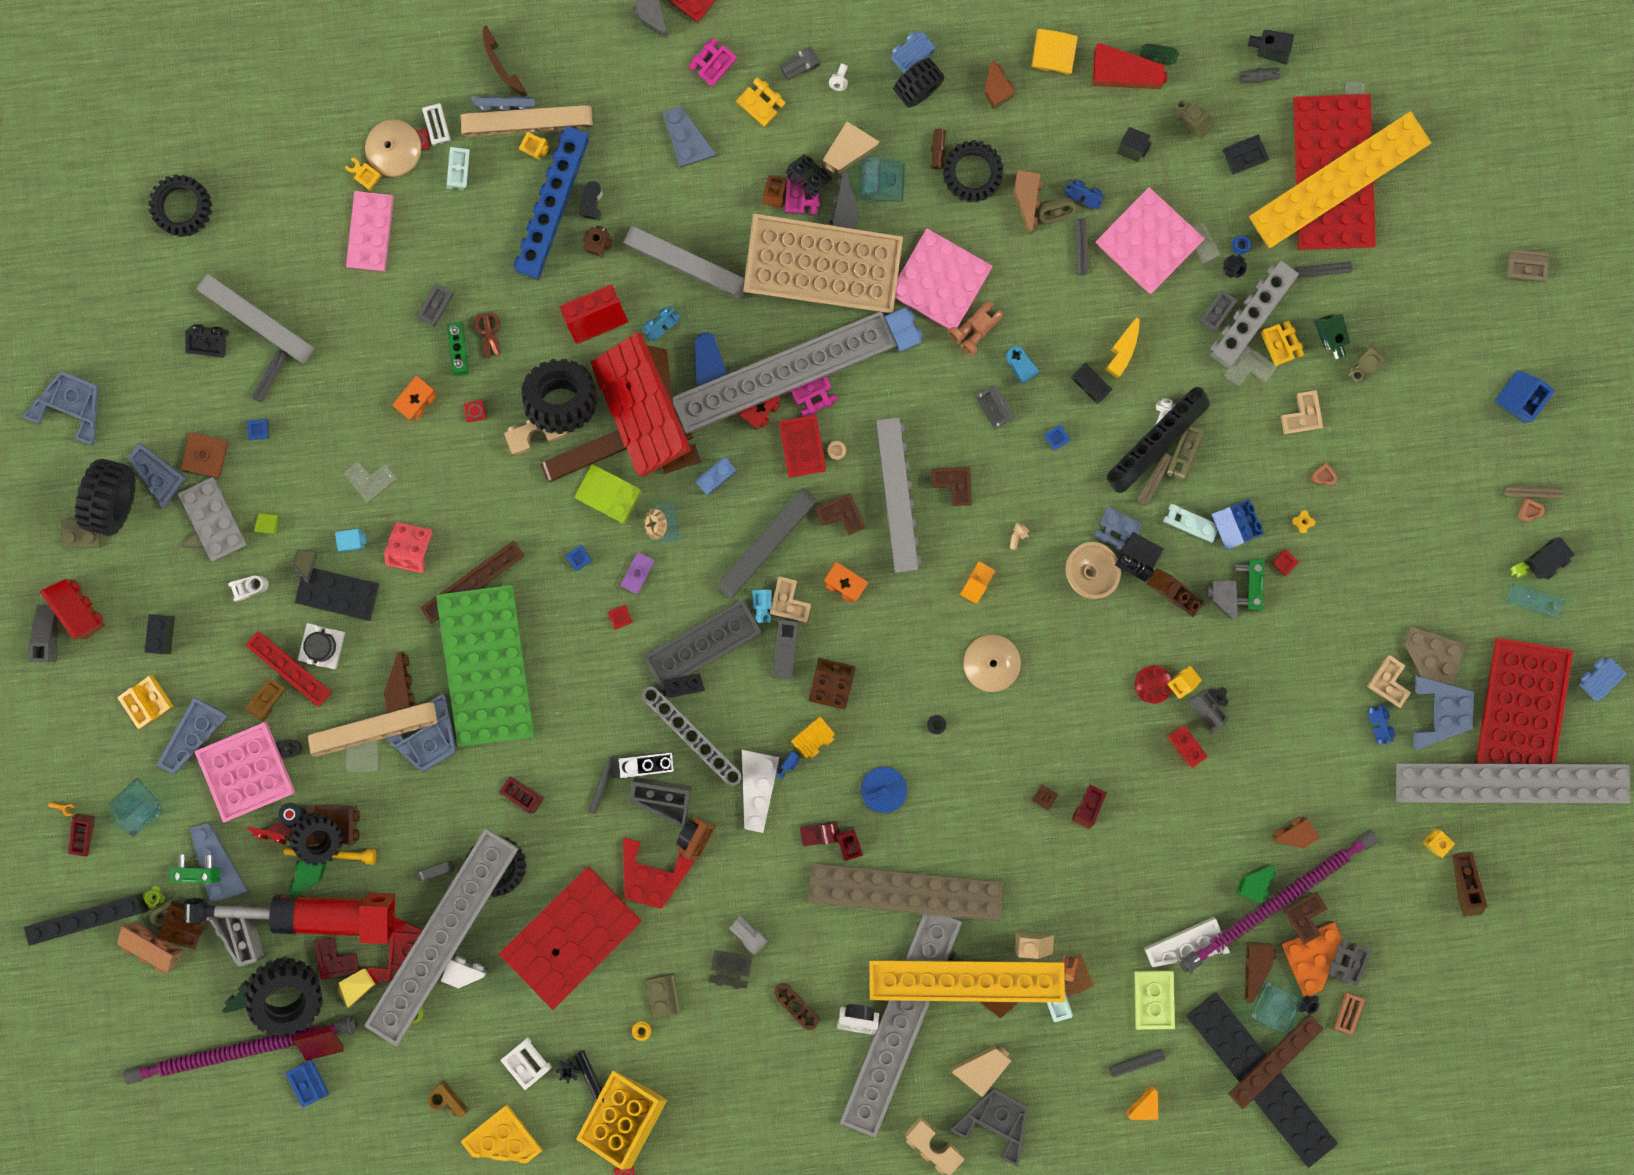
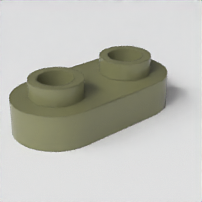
(1057, 210)
(163, 908)

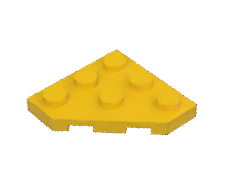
(502, 1139)

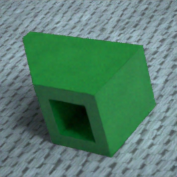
(306, 876)
(1255, 883)

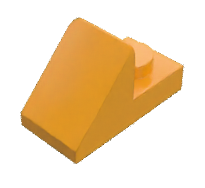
(977, 582)

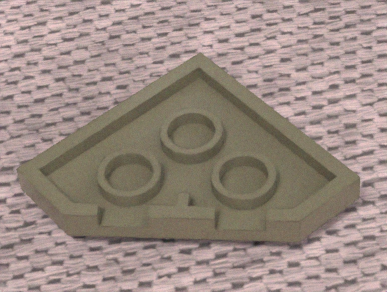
(1433, 655)

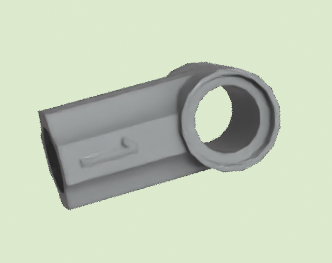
(751, 938)

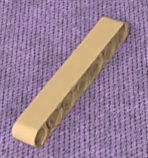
(526, 120)
(372, 729)

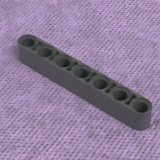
(766, 543)

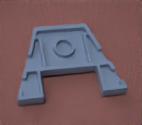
(71, 397)
(1451, 711)
(431, 743)

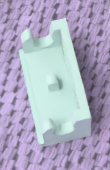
(457, 168)

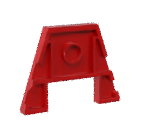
(647, 883)
(400, 945)

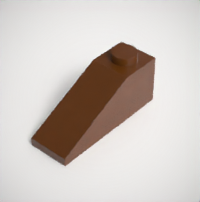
(1468, 885)
(1258, 964)

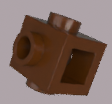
(597, 248)

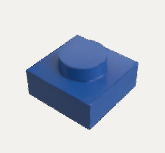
(258, 429)
(1057, 437)
(578, 558)

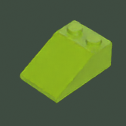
(608, 494)

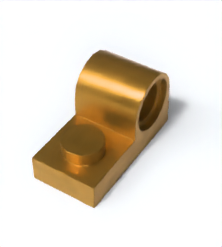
(262, 703)
(449, 1097)

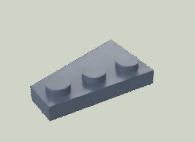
(503, 103)
(686, 139)
(158, 474)

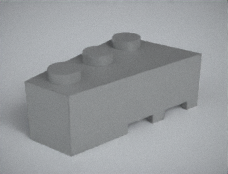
(239, 937)

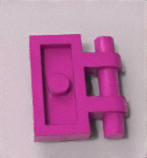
(716, 66)
(796, 200)
(811, 390)

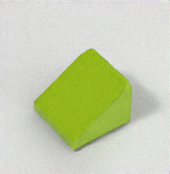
(266, 523)

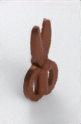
(489, 338)

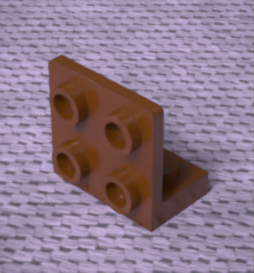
(832, 683)

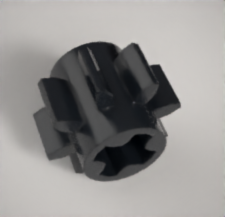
(1235, 266)
(568, 1076)

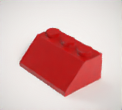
(593, 314)
(73, 608)

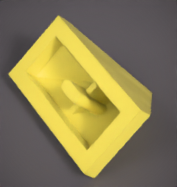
(355, 987)

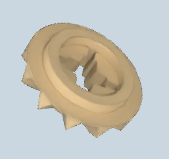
(659, 529)

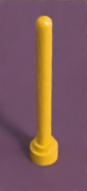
(367, 856)

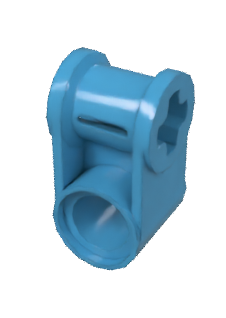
(1024, 367)

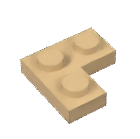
(1308, 417)
(783, 602)
(1384, 682)

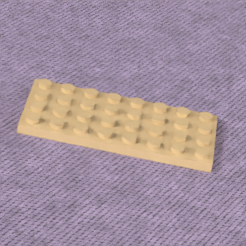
(822, 263)

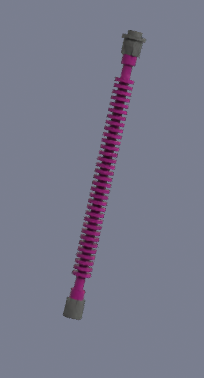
(1292, 892)
(230, 1052)

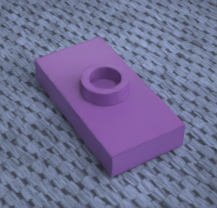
(637, 573)

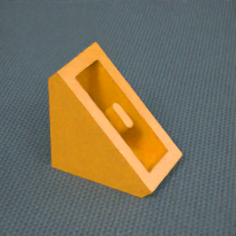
(1145, 1107)

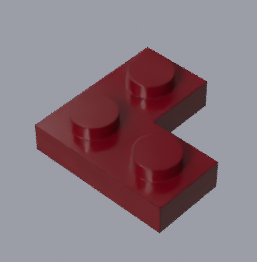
(331, 964)

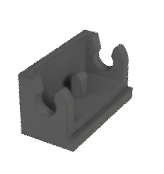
(994, 406)
(1208, 710)

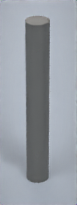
(600, 788)

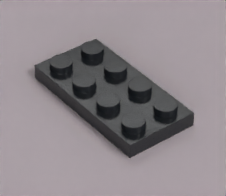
(338, 594)

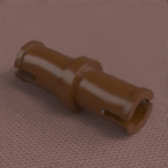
(938, 149)

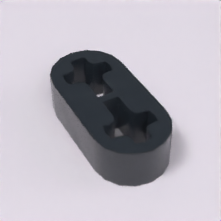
(286, 743)

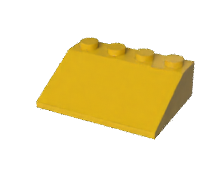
(623, 1121)

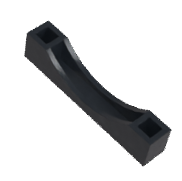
(85, 919)

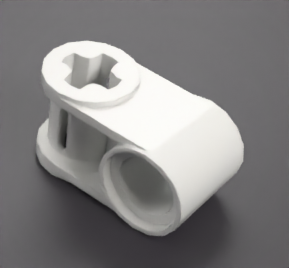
(245, 588)

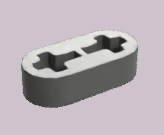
(435, 870)

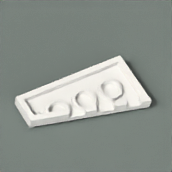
(758, 782)
(1184, 942)

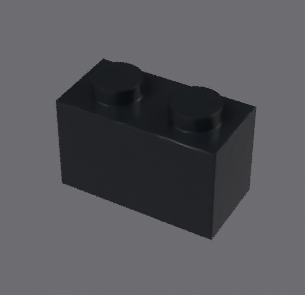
(1134, 144)
(1550, 558)
(159, 634)

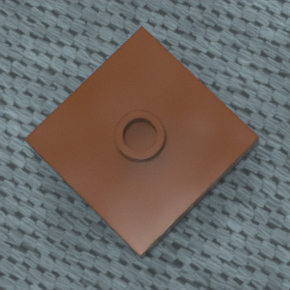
(204, 455)

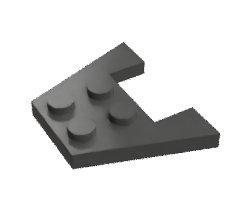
(1000, 1115)

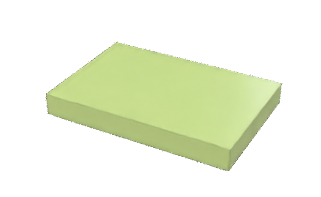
(1154, 999)

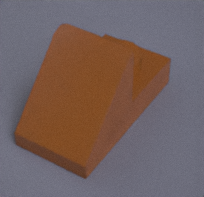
(774, 191)

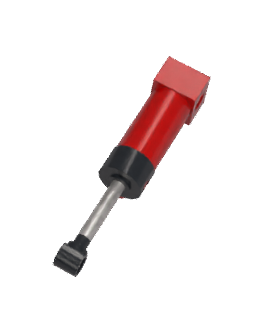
(295, 914)

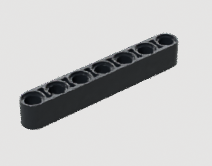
(1158, 439)

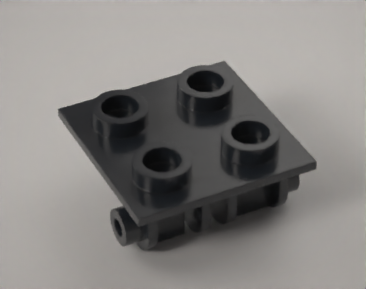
(810, 173)
(1139, 557)

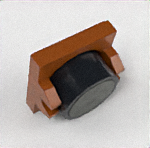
(694, 837)

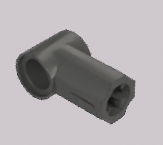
(804, 61)

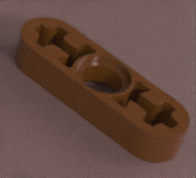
(809, 1013)

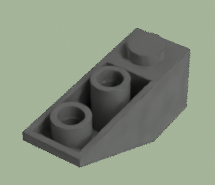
(846, 209)
(43, 635)
(785, 649)

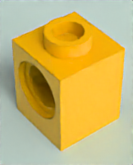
(1184, 682)
(1438, 843)

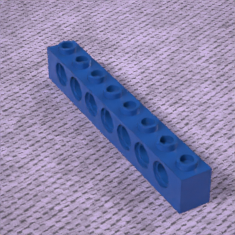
(568, 137)

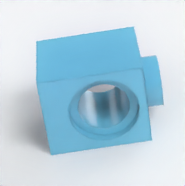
(350, 540)

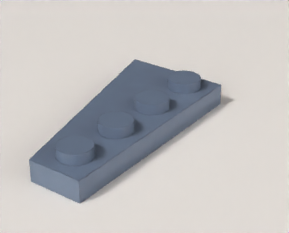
(193, 730)
(207, 842)

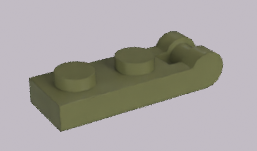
(1186, 453)

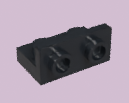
(206, 340)

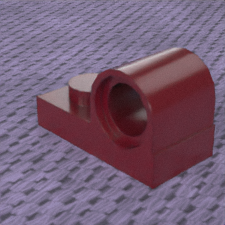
(1089, 808)
(819, 833)

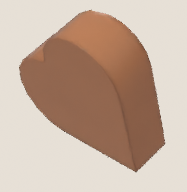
(1324, 475)
(1530, 510)

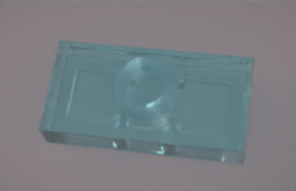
(672, 530)

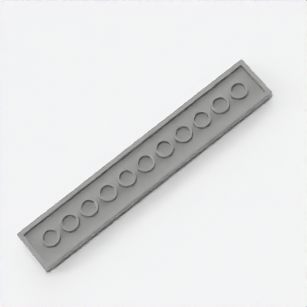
(783, 372)
(1512, 783)
(441, 937)
(896, 1033)

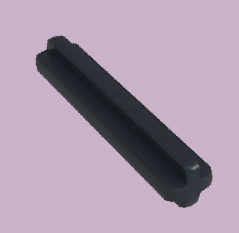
(589, 1074)

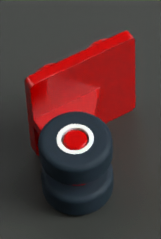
(280, 831)

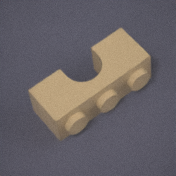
(519, 437)
(946, 1159)

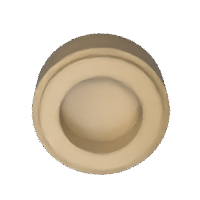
(836, 450)

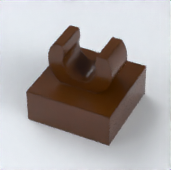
(1045, 797)

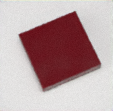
(318, 1043)

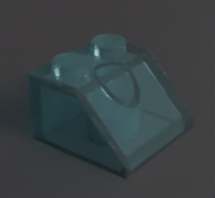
(882, 179)
(135, 808)
(1277, 1008)

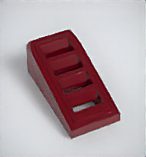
(518, 801)
(75, 825)

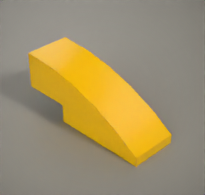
(1124, 349)

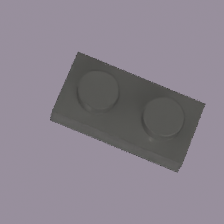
(435, 305)
(1217, 311)

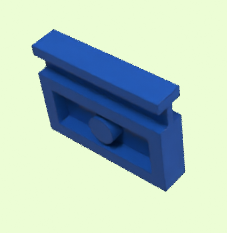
(790, 763)
(307, 1083)

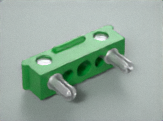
(459, 367)
(1255, 584)
(194, 874)

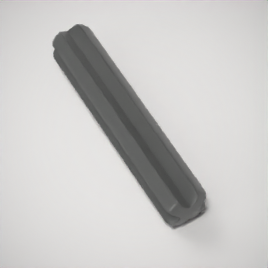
(1081, 247)
(1324, 269)
(269, 375)
(1137, 1063)

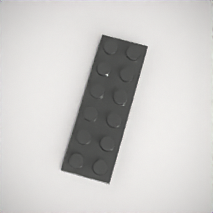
(703, 643)

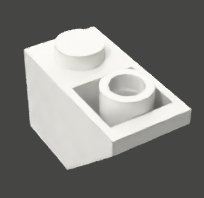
(460, 973)

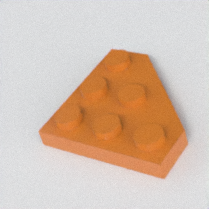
(1312, 961)

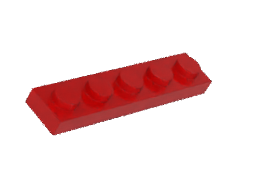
(288, 668)

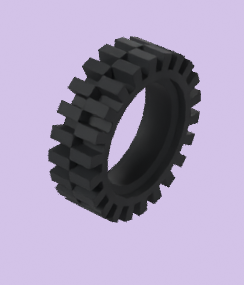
(979, 149)
(159, 197)
(516, 876)

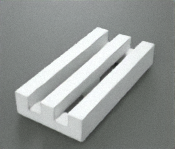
(441, 140)

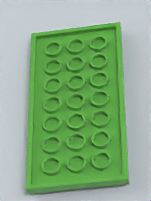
(485, 665)

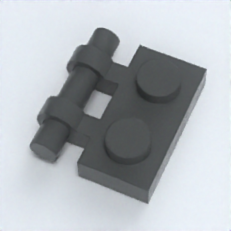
(1354, 964)

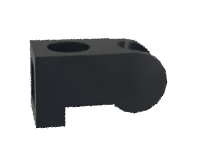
(590, 199)

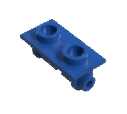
(1091, 195)
(1381, 716)

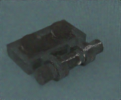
(730, 963)

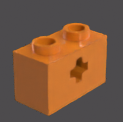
(406, 404)
(840, 572)

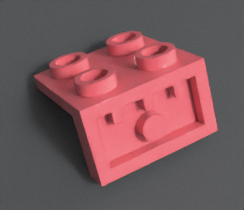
(407, 547)

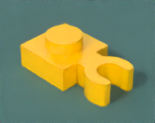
(364, 175)

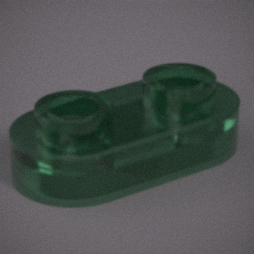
(1160, 54)

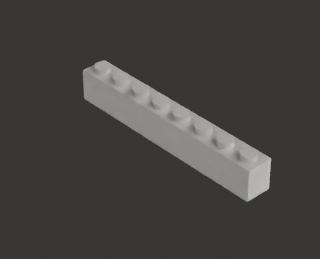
(897, 495)

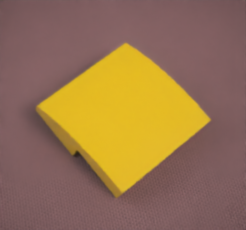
(1054, 51)
(145, 702)

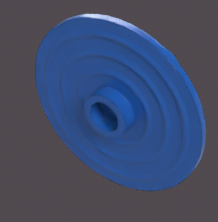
(884, 789)

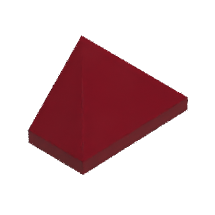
(849, 844)

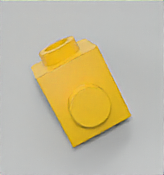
(534, 146)

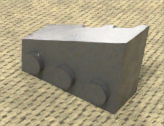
(663, 798)

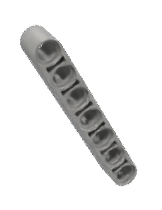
(685, 262)
(255, 318)
(701, 738)

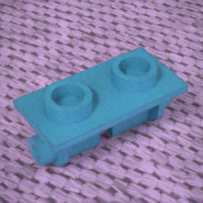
(665, 318)

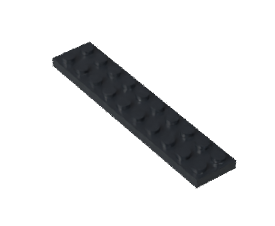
(1278, 1099)

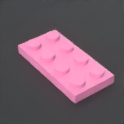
(369, 231)

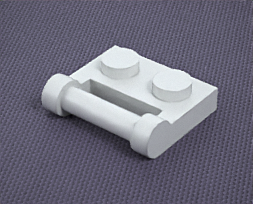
(521, 1067)

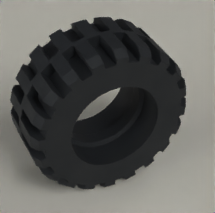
(555, 376)
(105, 497)
(287, 1018)

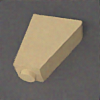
(848, 149)
(1033, 944)
(982, 1069)

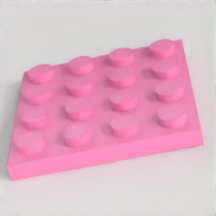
(1149, 241)
(941, 280)
(245, 772)

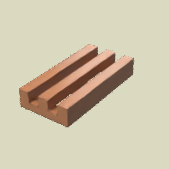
(1347, 996)

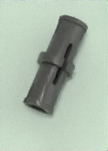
(1259, 75)

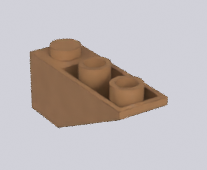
(1025, 193)

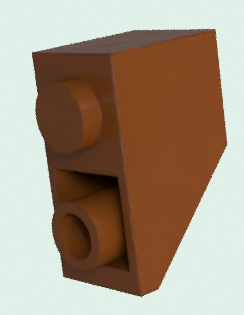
(997, 88)
(1298, 834)

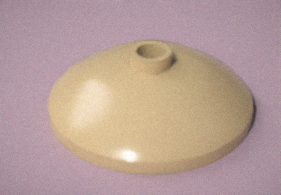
(402, 154)
(1100, 563)
(978, 658)

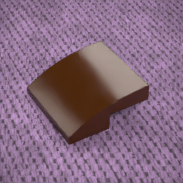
(177, 930)

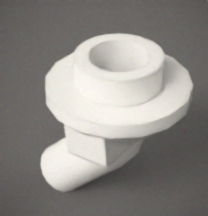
(838, 82)
(1164, 407)

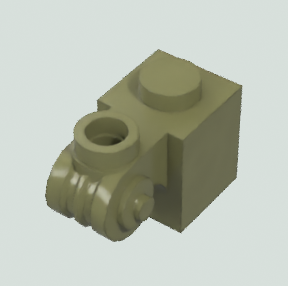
(1196, 118)
(1368, 361)

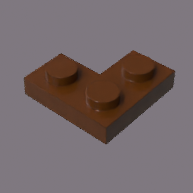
(959, 481)
(843, 509)
(1301, 914)

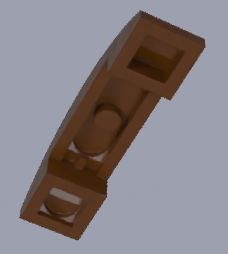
(491, 44)

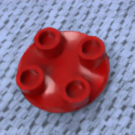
(1152, 684)

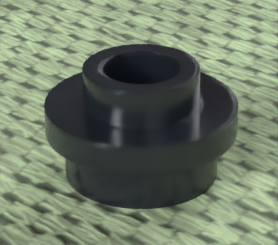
(936, 730)

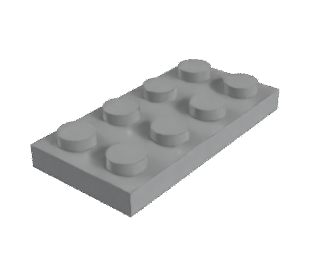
(212, 519)

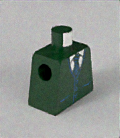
(1333, 333)

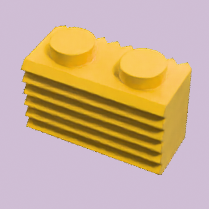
(813, 737)

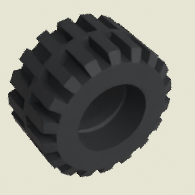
(918, 82)
(325, 849)

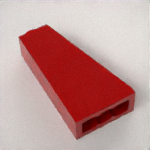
(1125, 70)

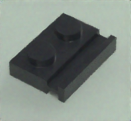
(1245, 154)

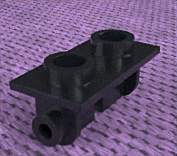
(683, 685)

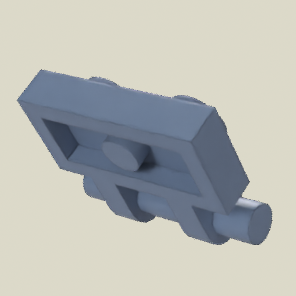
(1118, 523)

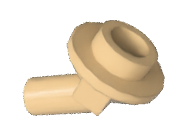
(1020, 531)

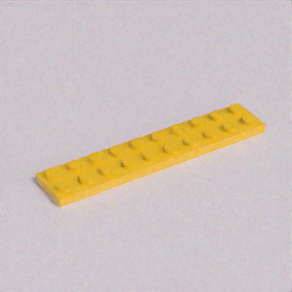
(1340, 179)
(967, 981)

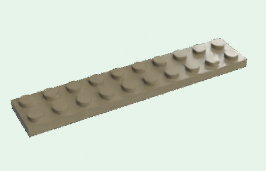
(905, 892)

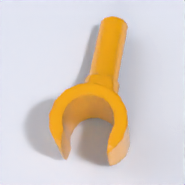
(62, 807)

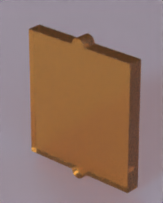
(1076, 976)

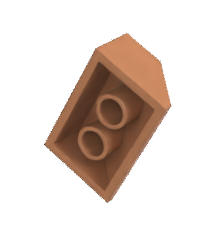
(149, 949)

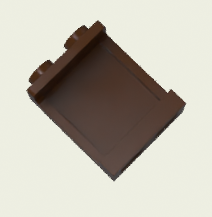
(345, 818)

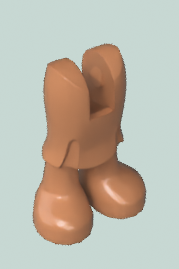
(980, 324)

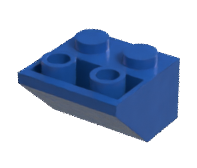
(1524, 396)
(1237, 524)

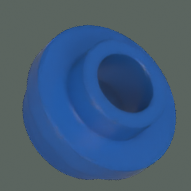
(1245, 240)

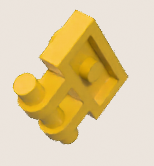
(756, 106)
(1278, 346)

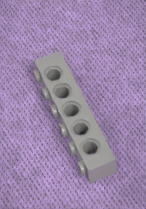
(1285, 277)

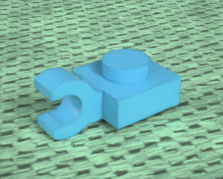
(762, 602)

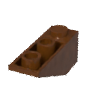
(1175, 592)
(397, 691)

